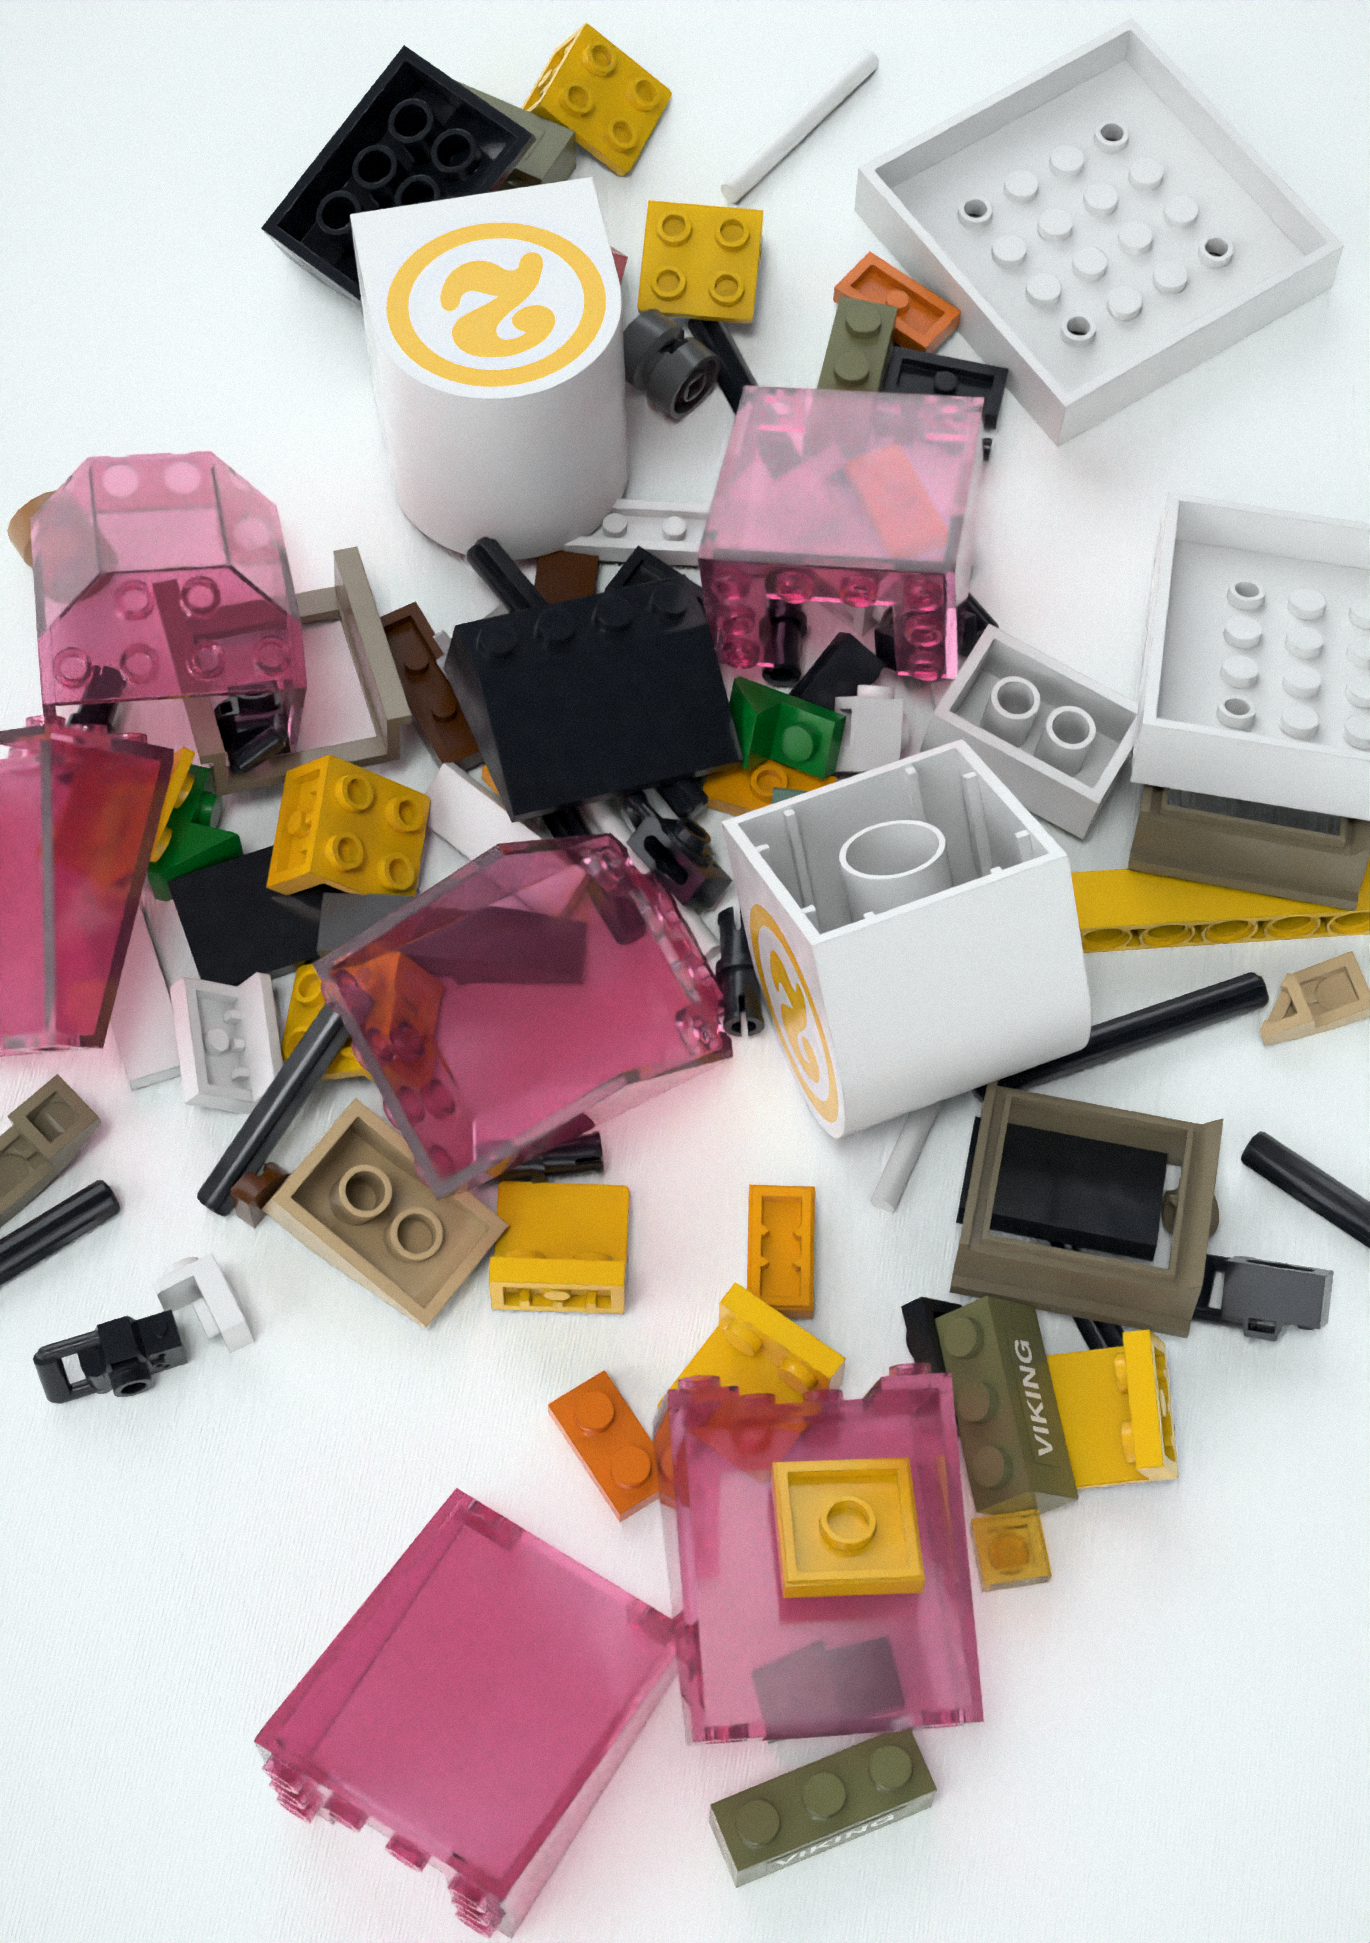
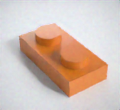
(922, 316)
(609, 1444)

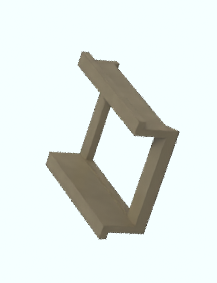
(376, 670)
(1250, 852)
(1078, 1281)

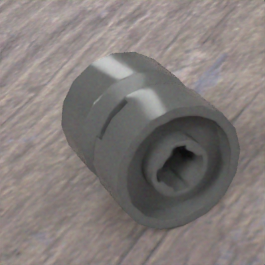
(667, 365)

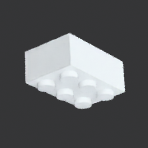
(1038, 728)

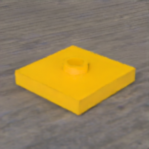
(847, 1527)

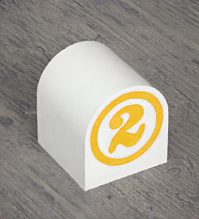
(498, 363)
(909, 936)

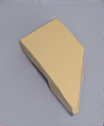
(1318, 1000)

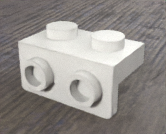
(226, 1041)

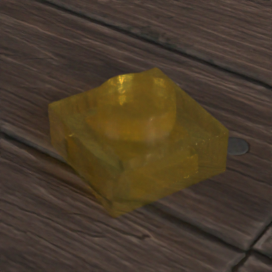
(1010, 1550)

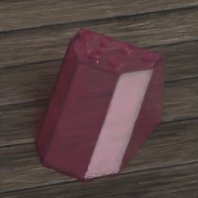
(164, 586)
(525, 1005)

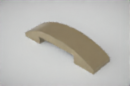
(41, 1142)

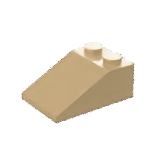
(377, 1222)

